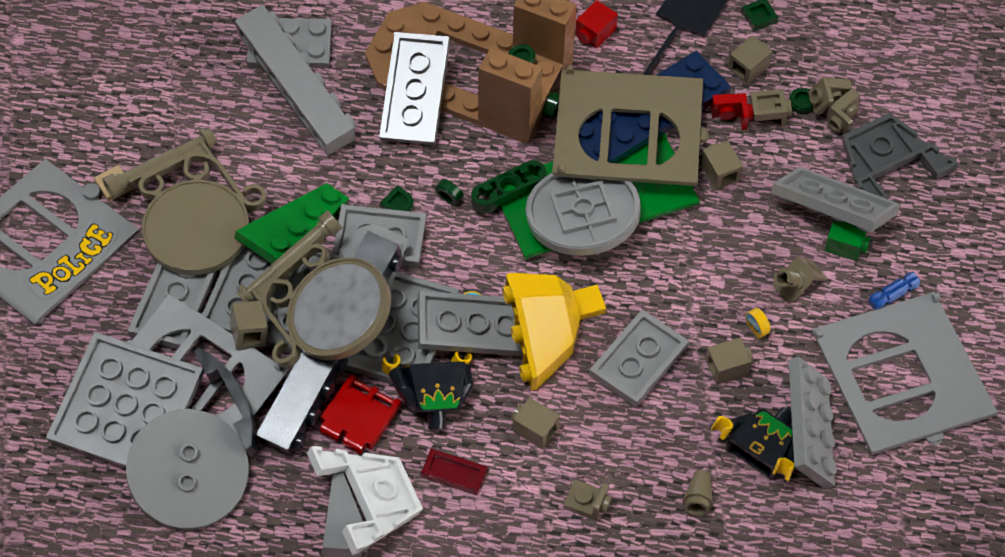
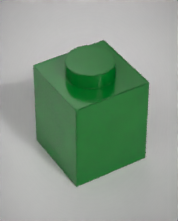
(846, 241)

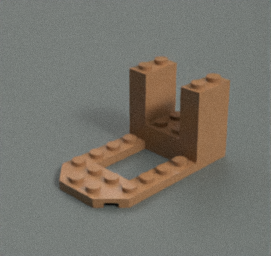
(508, 87)

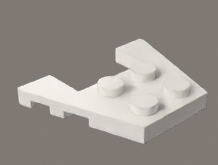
(380, 490)

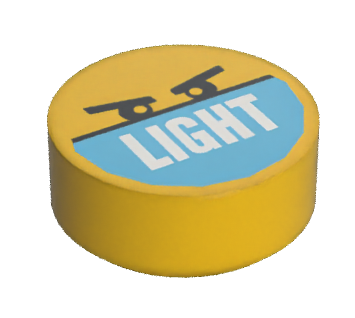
(758, 322)

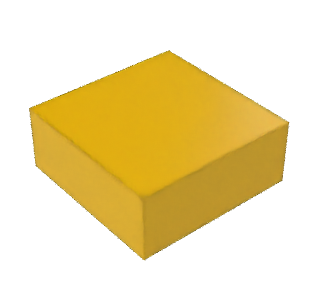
(590, 302)

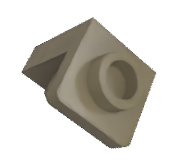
(827, 92)
(771, 105)
(842, 111)
(588, 500)

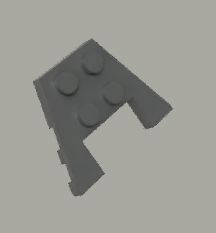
(886, 146)

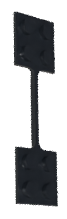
(686, 15)

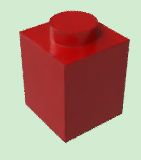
(596, 24)

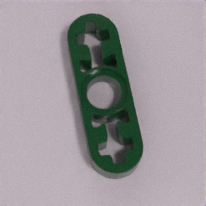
(502, 197)

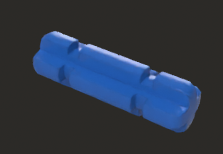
(894, 290)

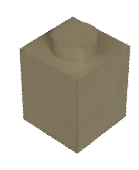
(750, 59)
(721, 164)
(248, 324)
(729, 360)
(535, 422)

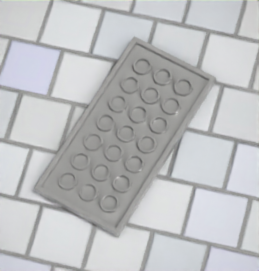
(396, 337)

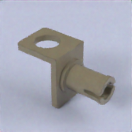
(797, 278)

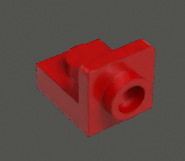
(730, 106)

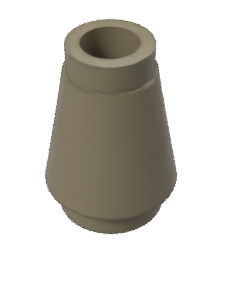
(698, 494)

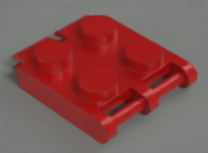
(358, 415)

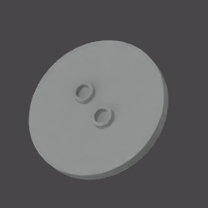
(582, 214)
(187, 469)

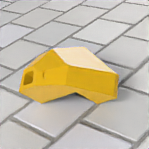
(543, 323)

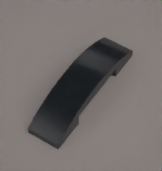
(245, 427)

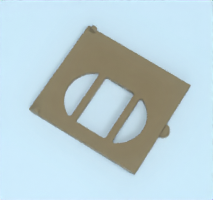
(594, 92)

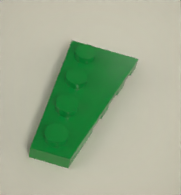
(285, 226)

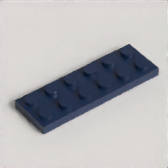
(631, 130)

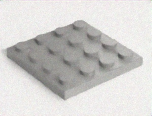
(117, 395)

